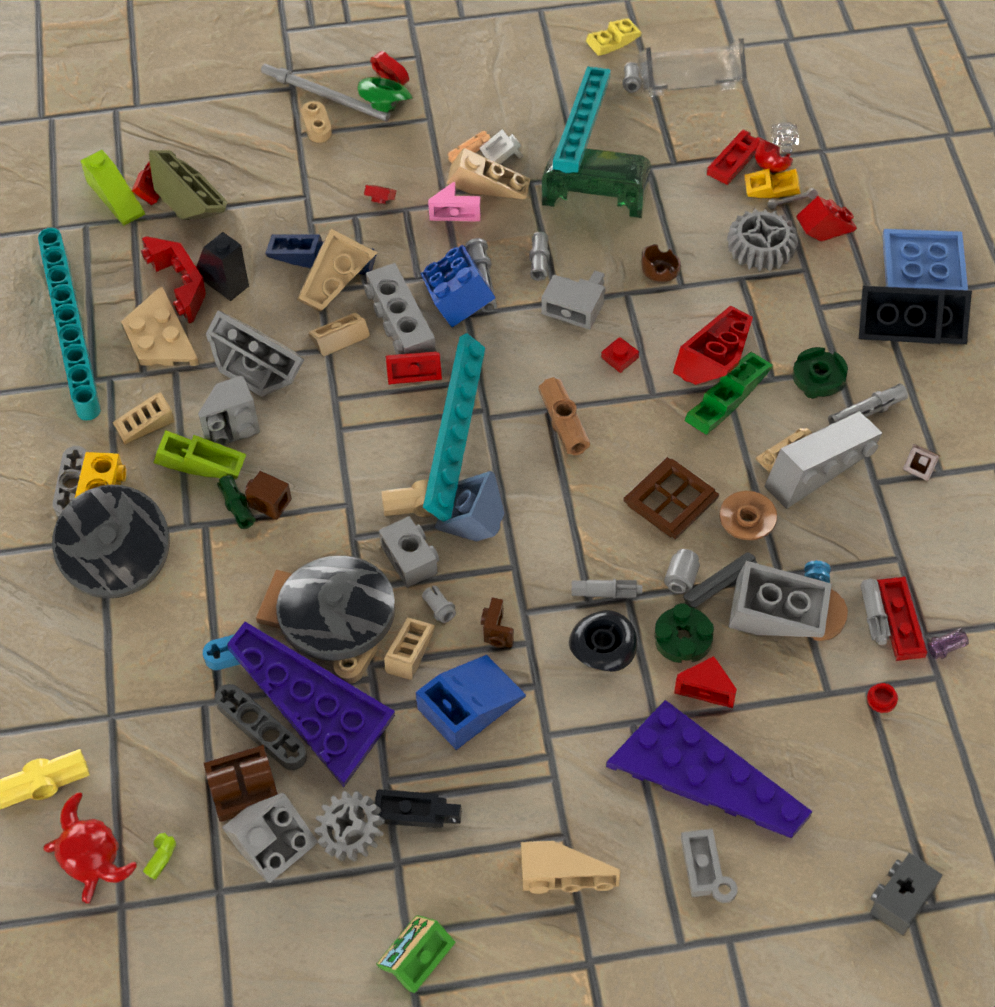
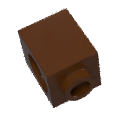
(268, 495)

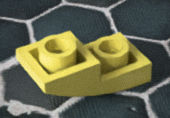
(615, 37)

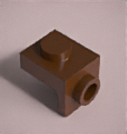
(493, 631)

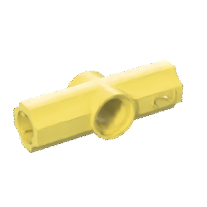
(42, 778)

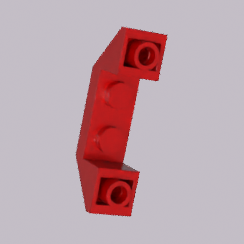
(168, 253)

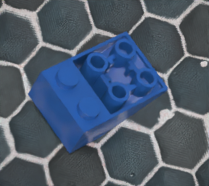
(457, 285)
(467, 699)

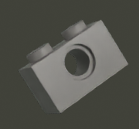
(414, 565)

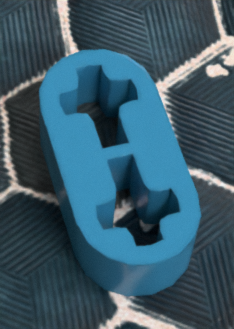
(226, 657)

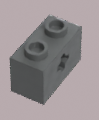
(898, 909)

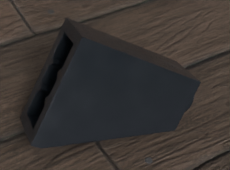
(223, 266)

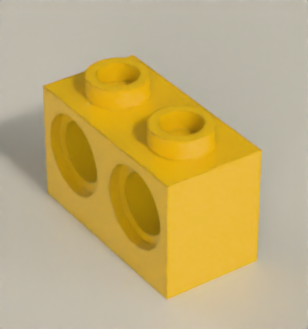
(100, 470)

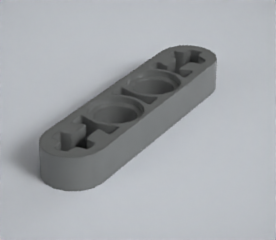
(260, 726)

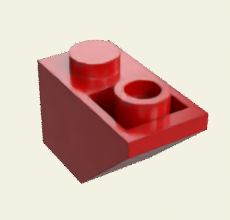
(825, 219)

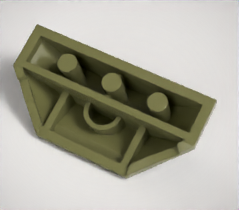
(184, 187)

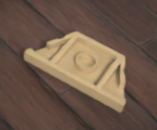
(157, 333)

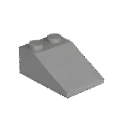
(779, 603)

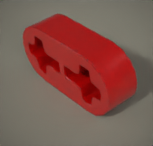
(389, 68)

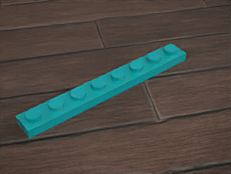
(581, 120)
(454, 428)

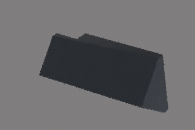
(914, 314)

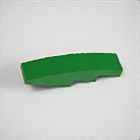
(728, 393)

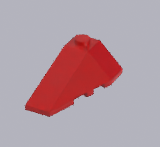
(714, 348)

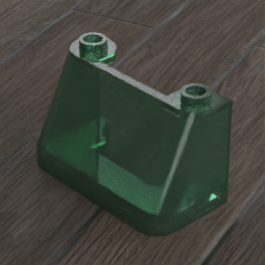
(601, 174)

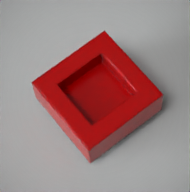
(379, 194)
(620, 354)

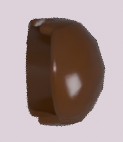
(660, 265)

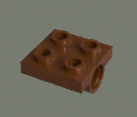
(239, 781)

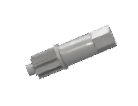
(606, 588)
(875, 611)

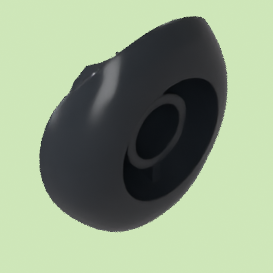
(604, 641)

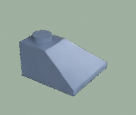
(475, 509)

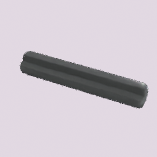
(717, 581)

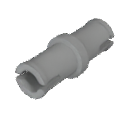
(539, 256)

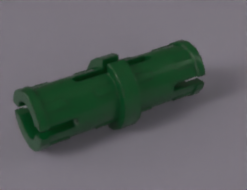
(236, 502)

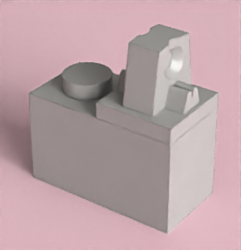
(574, 301)

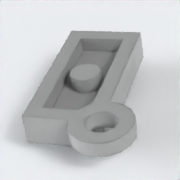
(704, 866)

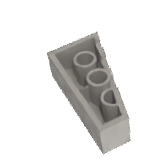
(821, 457)

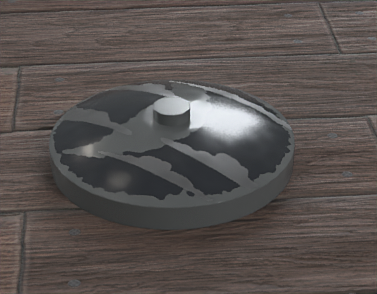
(111, 541)
(336, 607)

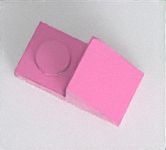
(449, 207)

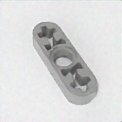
(65, 473)

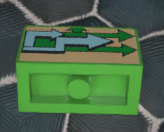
(416, 952)

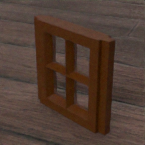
(688, 515)

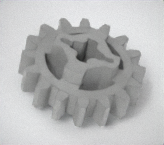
(341, 817)

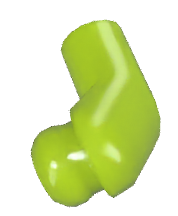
(166, 847)

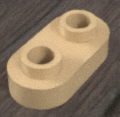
(316, 121)
(356, 671)

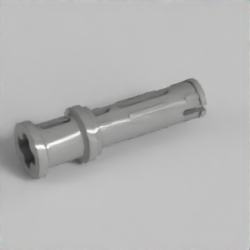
(477, 250)

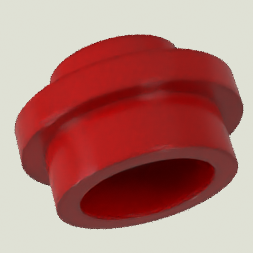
(882, 698)

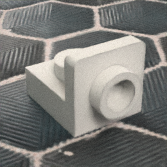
(501, 147)

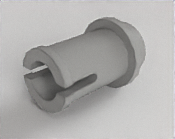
(632, 81)
(443, 610)

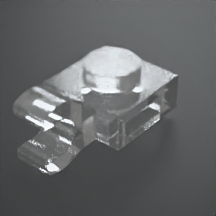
(785, 135)

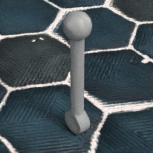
(811, 193)

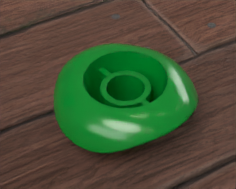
(382, 93)

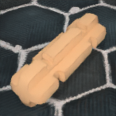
(472, 144)

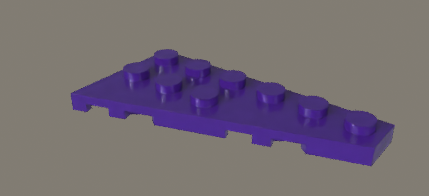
(324, 709)
(699, 767)

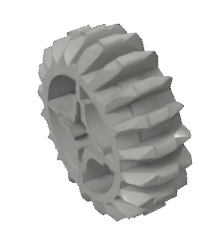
(762, 239)

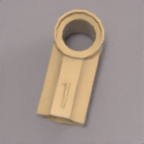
(406, 500)

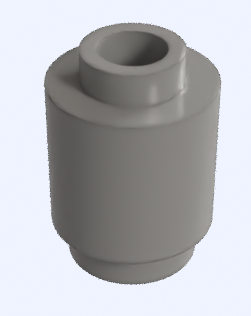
(682, 571)

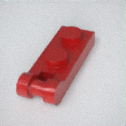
(733, 157)

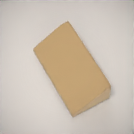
(340, 334)

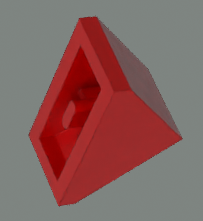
(707, 683)

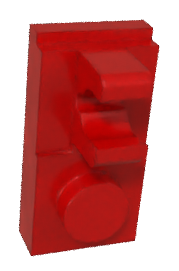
(413, 367)

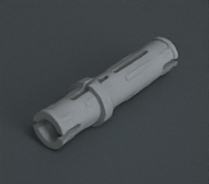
(876, 403)

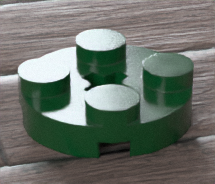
(819, 385)
(683, 618)

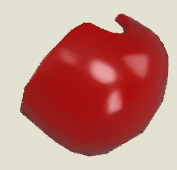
(768, 157)

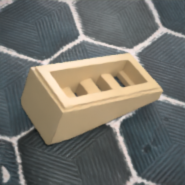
(146, 408)
(404, 664)

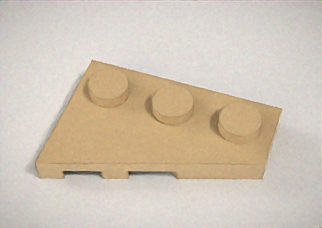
(333, 269)

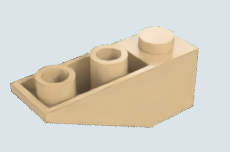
(485, 177)
(555, 866)

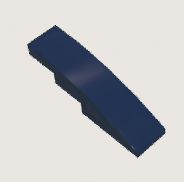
(301, 250)

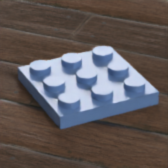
(924, 259)

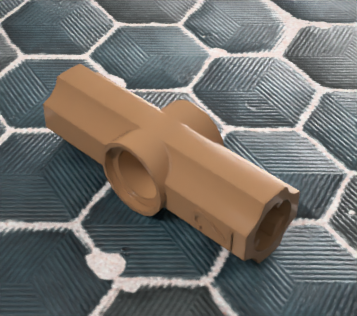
(564, 416)

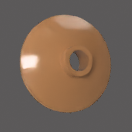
(749, 506)

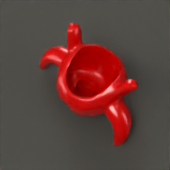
(87, 850)

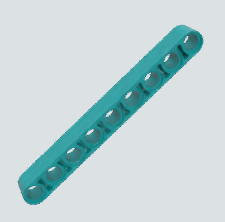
(69, 325)

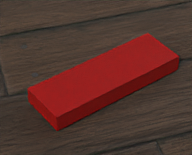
(902, 619)

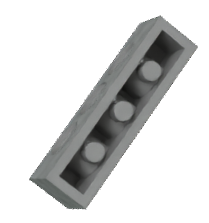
(399, 311)

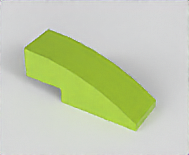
(198, 456)

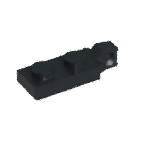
(416, 809)

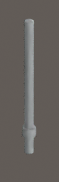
(285, 76)

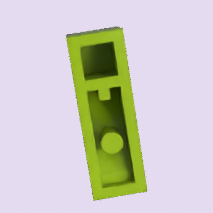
(111, 187)

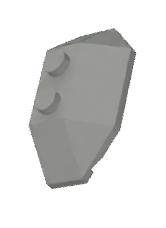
(250, 353)

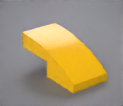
(764, 185)

